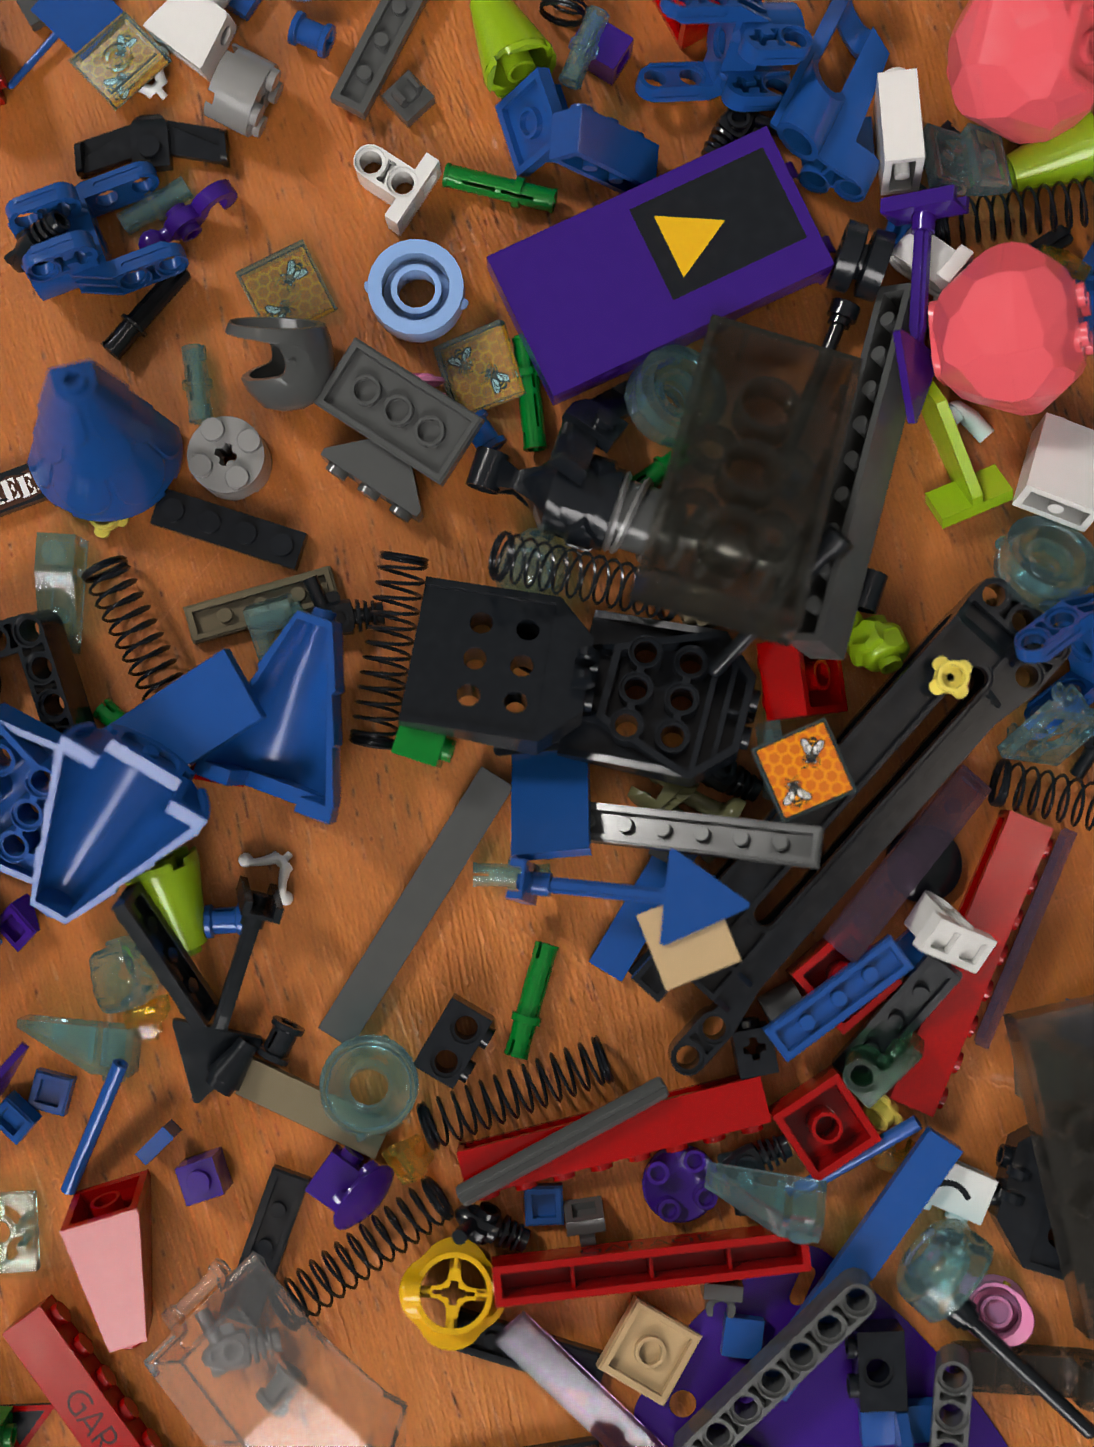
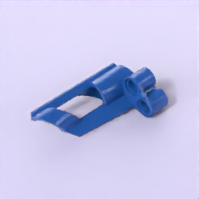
(823, 123)

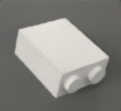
(898, 131)
(1059, 473)

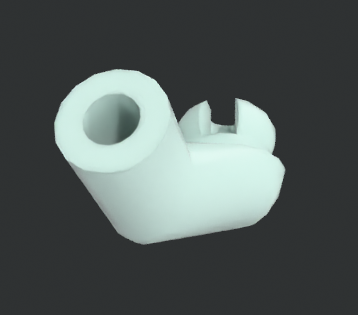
(971, 420)

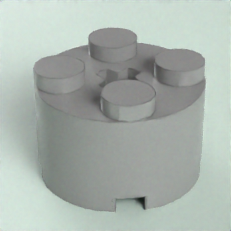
(243, 90)
(214, 442)

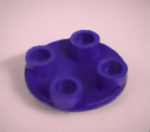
(676, 1185)
(362, 1196)

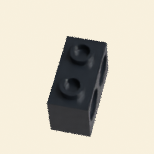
(447, 1037)

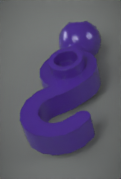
(186, 220)

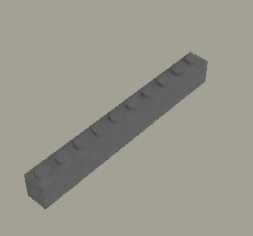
(860, 480)

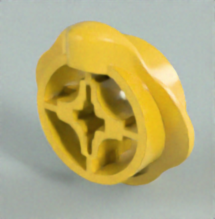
(411, 1289)

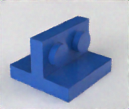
(528, 119)

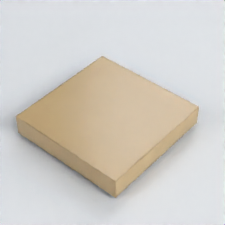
(690, 956)
(648, 1350)

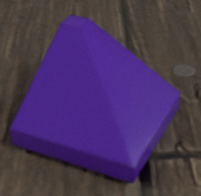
(19, 922)

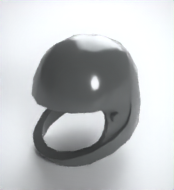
(299, 360)

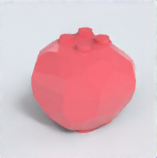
(1023, 66)
(1011, 330)

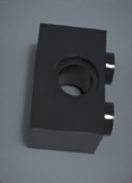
(887, 1387)

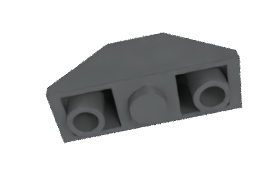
(378, 475)

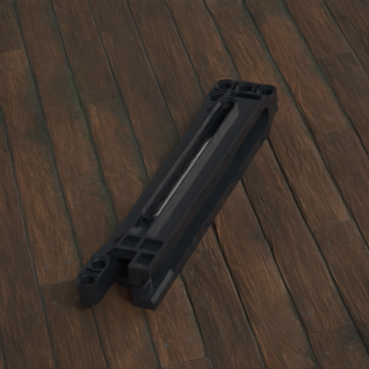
(966, 632)

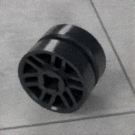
(861, 261)

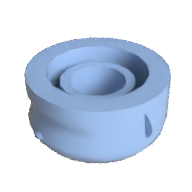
(416, 261)

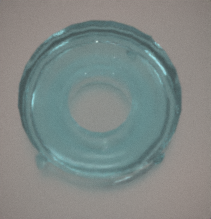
(662, 372)
(1043, 562)
(363, 1054)
(943, 1268)

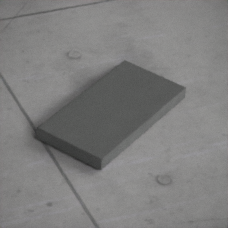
(399, 411)

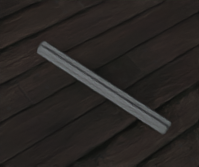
(562, 1141)

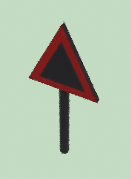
(29, 1420)

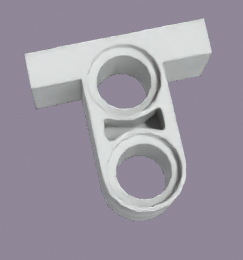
(392, 174)
(944, 261)
(947, 934)

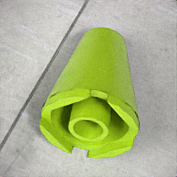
(508, 44)
(1056, 160)
(178, 894)

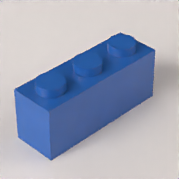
(602, 149)

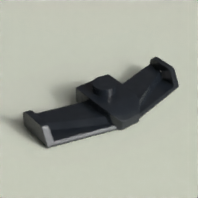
(154, 141)
(589, 425)

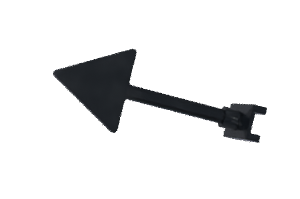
(205, 1045)

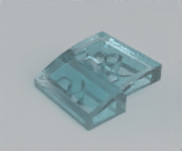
(967, 159)

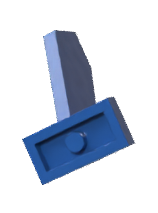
(897, 1427)

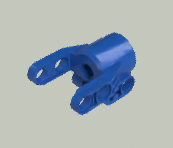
(741, 57)
(81, 254)
(1076, 628)

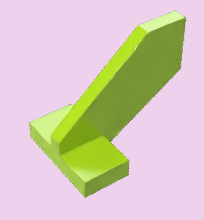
(969, 490)

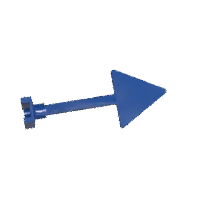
(689, 899)

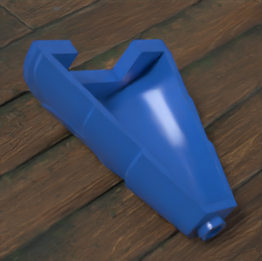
(101, 445)
(300, 741)
(110, 816)

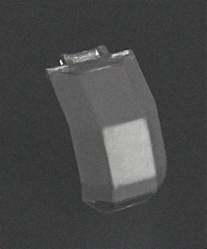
(261, 1372)

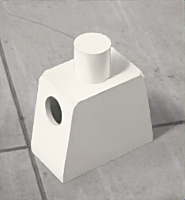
(194, 32)

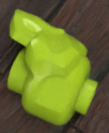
(877, 644)

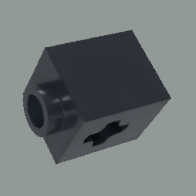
(756, 1064)

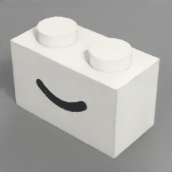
(964, 1193)

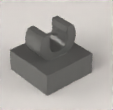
(408, 98)
(584, 1218)
(725, 1292)

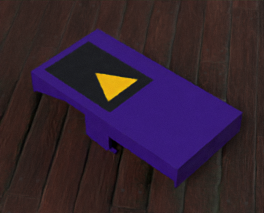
(659, 263)

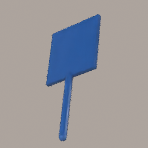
(72, 22)

